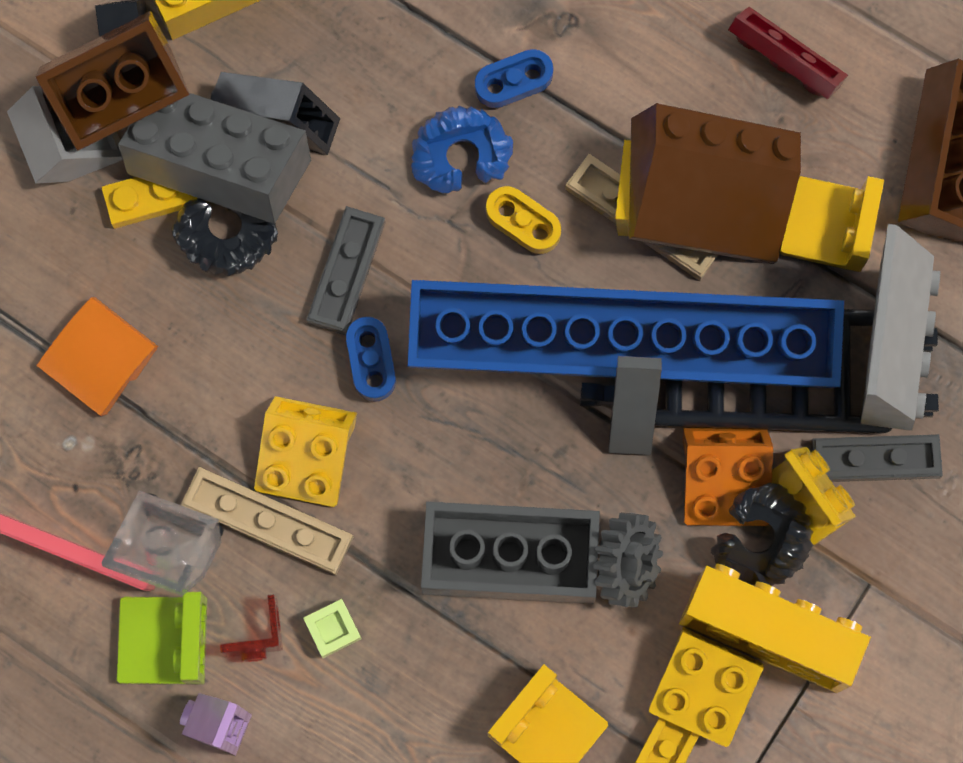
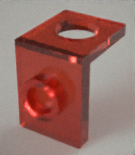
(256, 649)

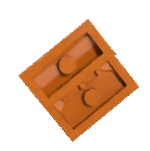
(97, 356)

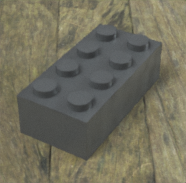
(218, 155)
(510, 552)

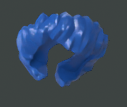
(457, 125)

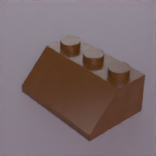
(112, 81)

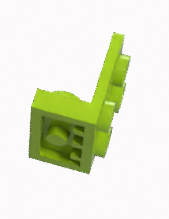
(162, 639)

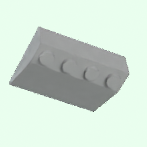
(899, 333)

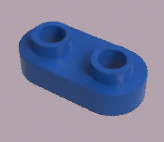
(511, 76)
(370, 360)

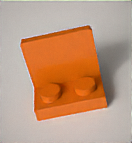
(720, 468)

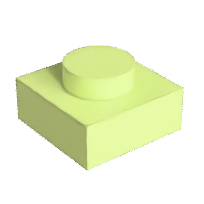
(332, 628)

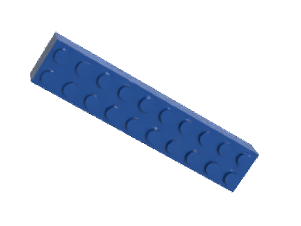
(588, 329)

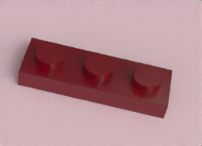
(787, 53)

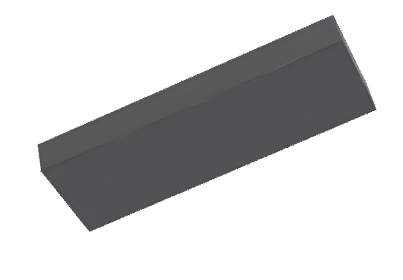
(346, 270)
(634, 405)
(881, 457)

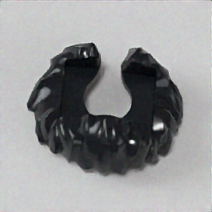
(222, 255)
(791, 540)

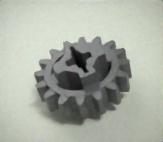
(628, 559)

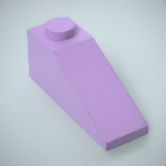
(215, 722)

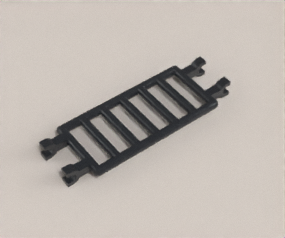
(715, 417)

